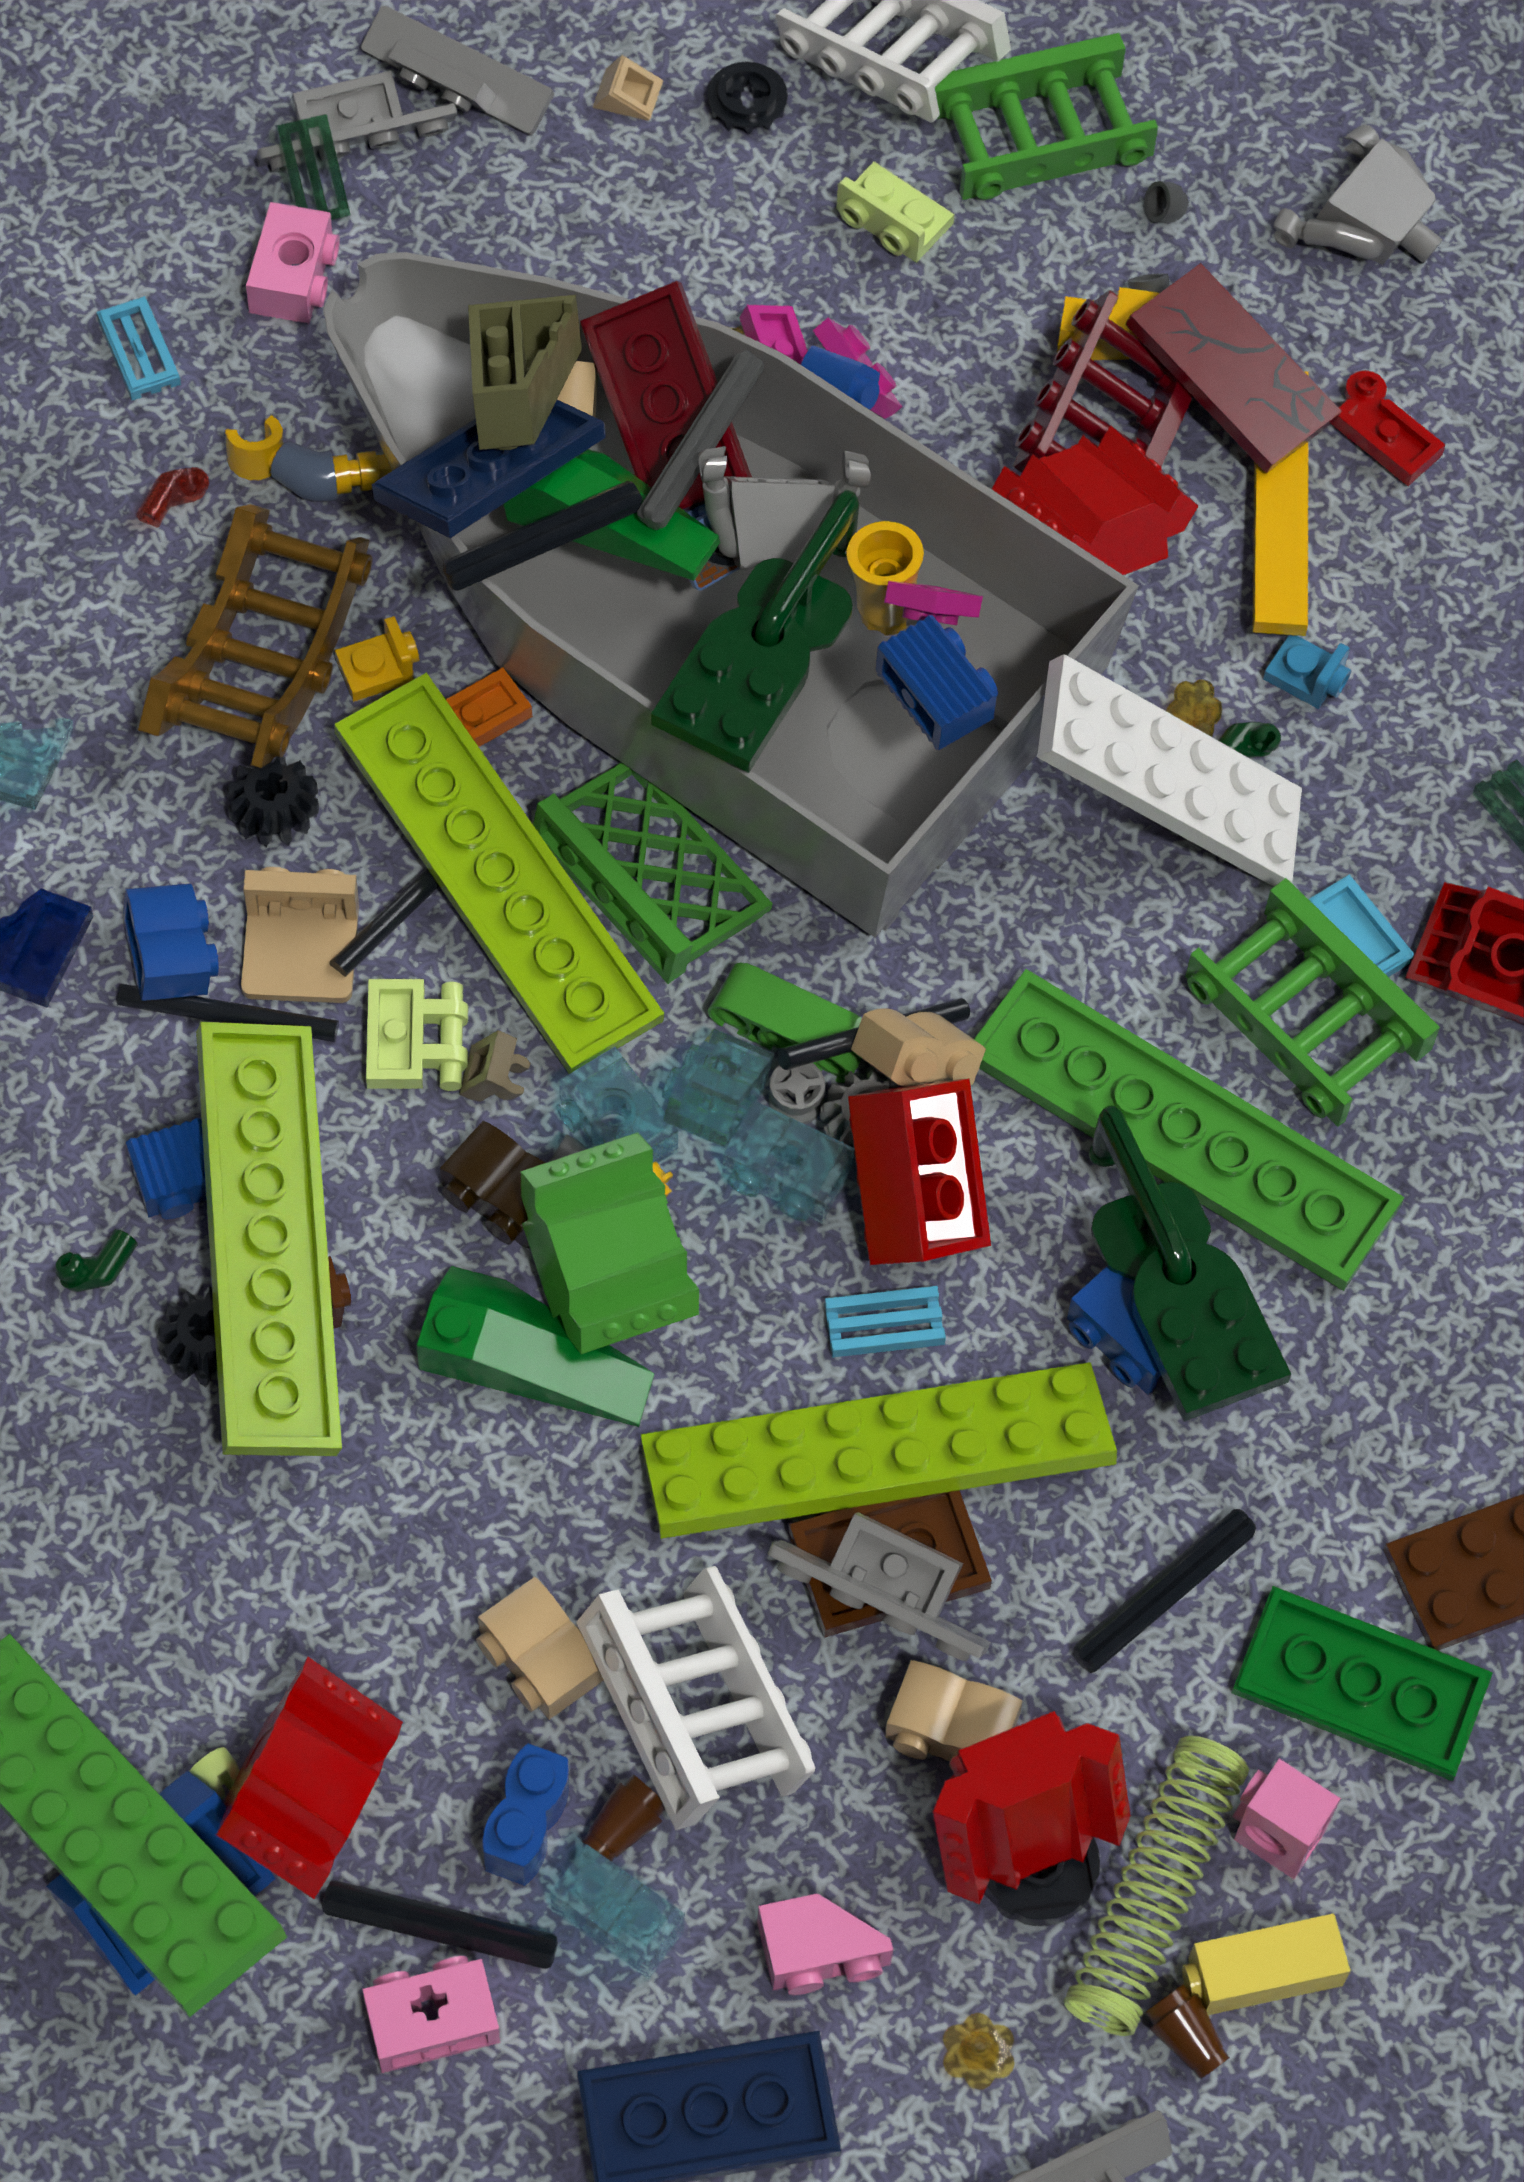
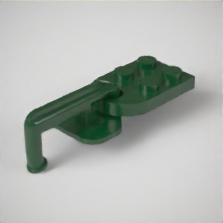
(758, 654)
(1199, 1331)

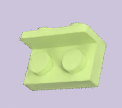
(893, 212)

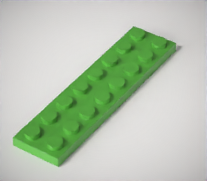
(1188, 1129)
(122, 1842)

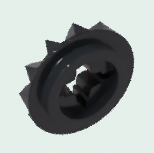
(767, 90)

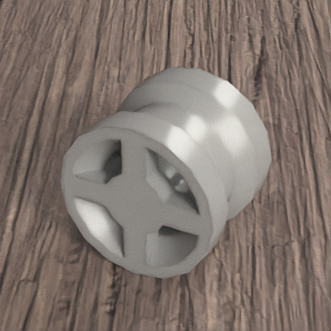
(797, 1082)

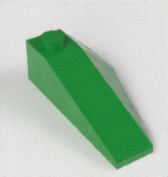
(677, 548)
(510, 1342)

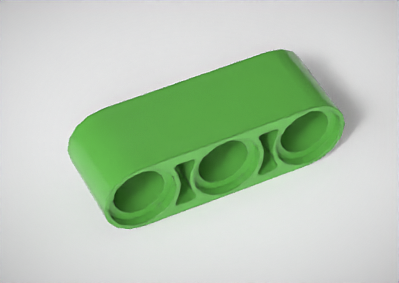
(781, 1014)

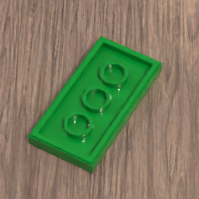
(1362, 1683)

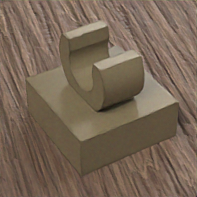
(490, 1066)

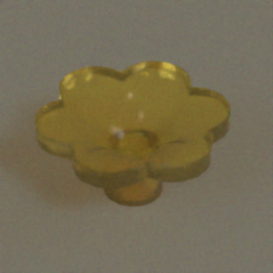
(1196, 705)
(977, 2065)

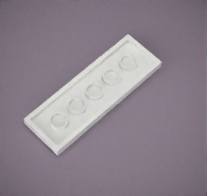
(1169, 771)

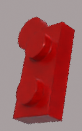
(1386, 429)

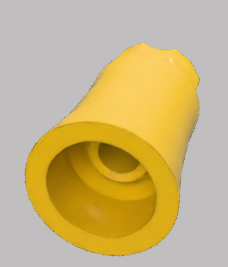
(879, 555)

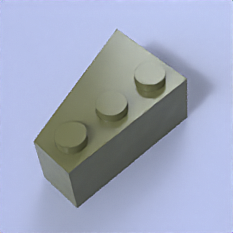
(520, 365)

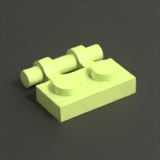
(397, 1034)

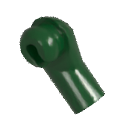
(1252, 738)
(96, 1271)

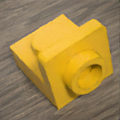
(378, 662)

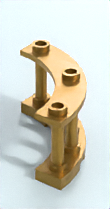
(184, 683)

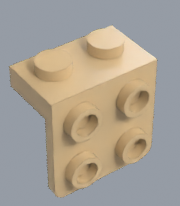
(295, 932)

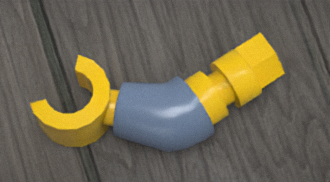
(304, 471)

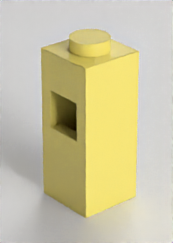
(1267, 1964)

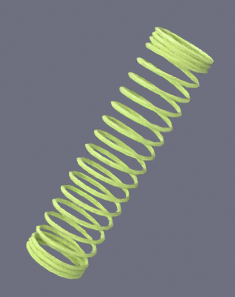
(1082, 1996)

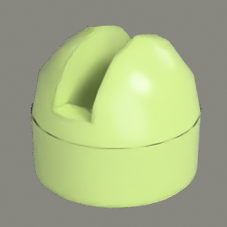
(216, 1770)

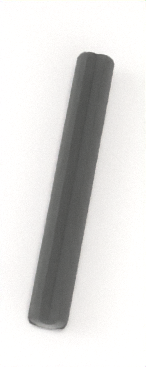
(703, 434)

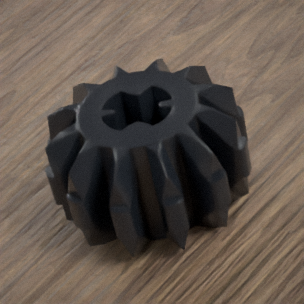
(292, 804)
(182, 1341)

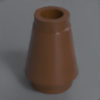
(625, 1818)
(1188, 2031)

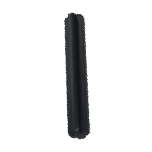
(542, 536)
(1164, 1590)
(440, 1924)

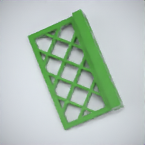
(620, 897)

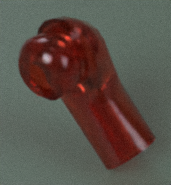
(171, 490)

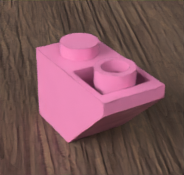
(816, 1941)

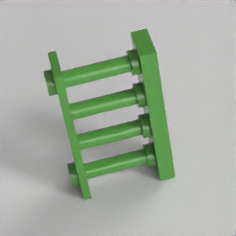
(1049, 75)
(1326, 954)

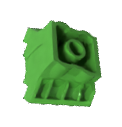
(606, 1244)

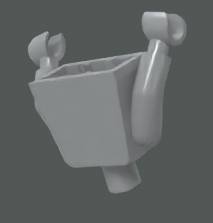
(1372, 208)
(770, 515)

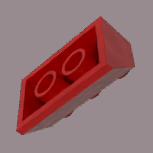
(919, 1172)

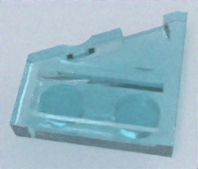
(30, 760)

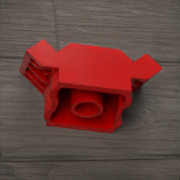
(1103, 500)
(1474, 950)
(308, 1777)
(1029, 1803)

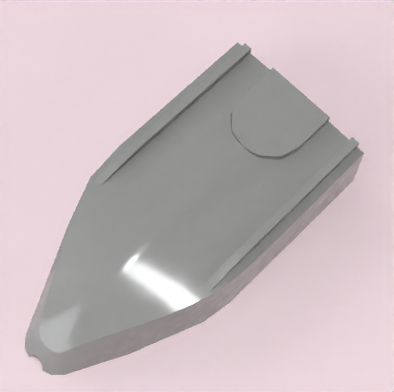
(848, 783)

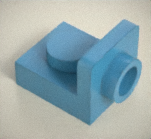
(1309, 670)

